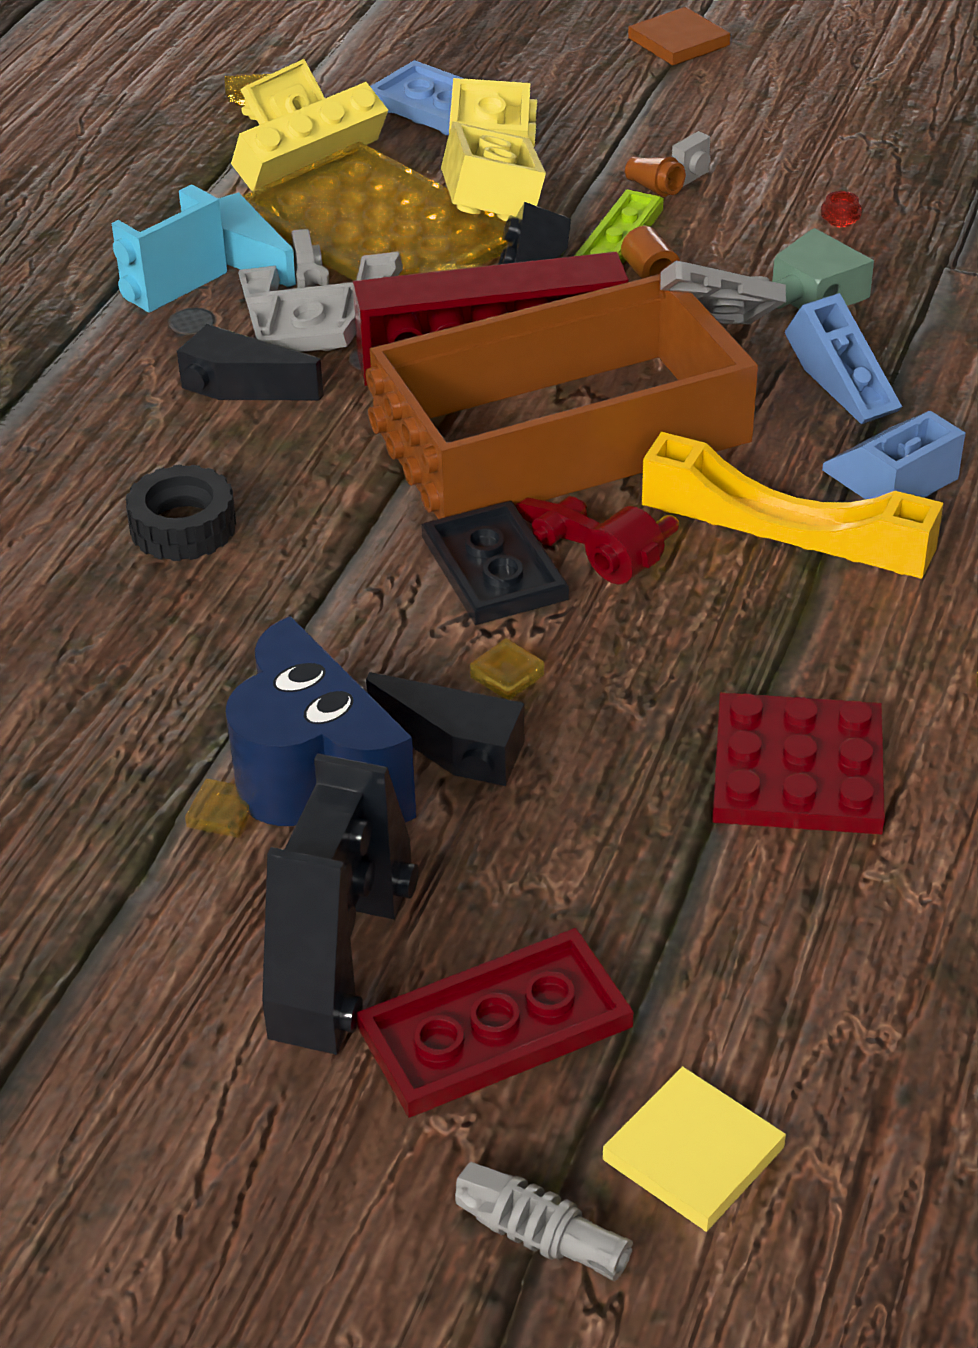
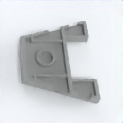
(725, 294)
(310, 315)

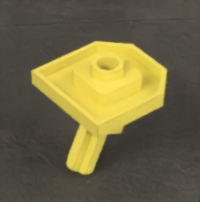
(281, 93)

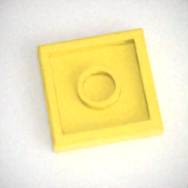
(694, 1148)

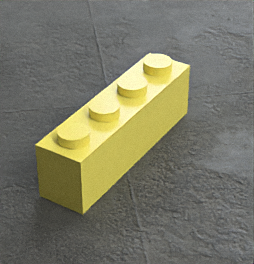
(308, 135)

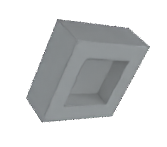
(693, 155)

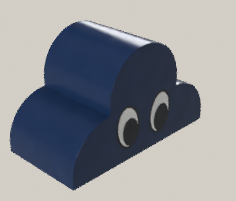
(302, 708)

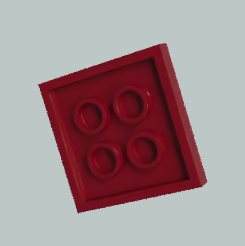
(799, 763)

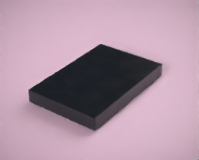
(494, 562)

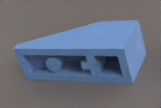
(841, 359)

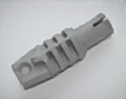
(540, 1220)

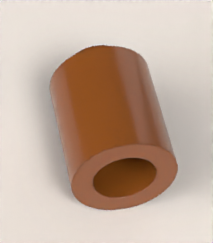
(647, 251)

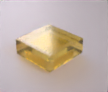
(507, 669)
(218, 809)

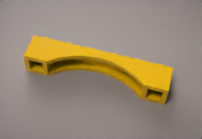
(884, 531)

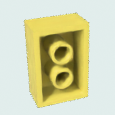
(491, 171)

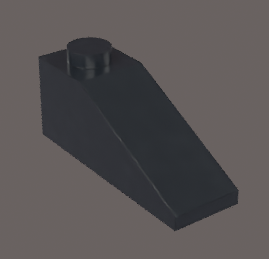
(246, 368)
(455, 728)

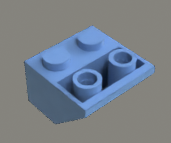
(905, 458)

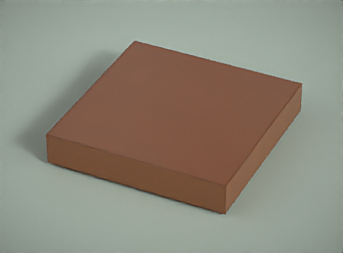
(679, 35)

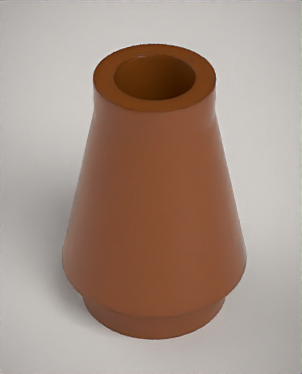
(659, 174)

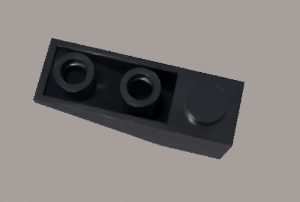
(534, 235)

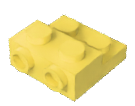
(494, 106)

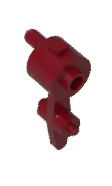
(614, 548)

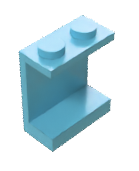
(173, 254)

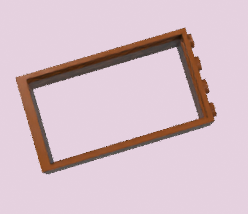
(547, 348)

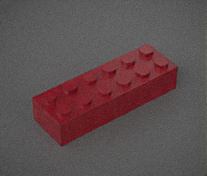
(434, 301)

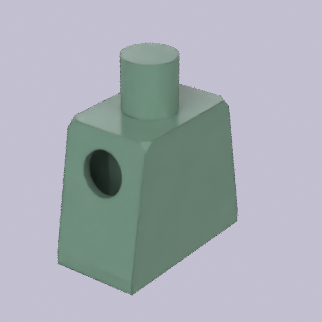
(820, 268)

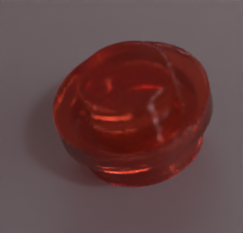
(841, 208)

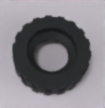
(183, 536)

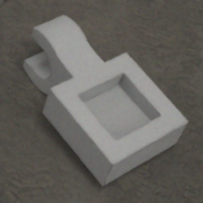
(308, 261)

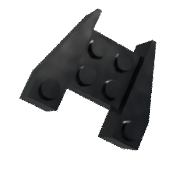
(340, 860)

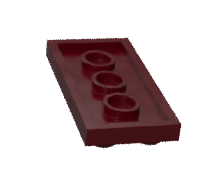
(493, 1021)

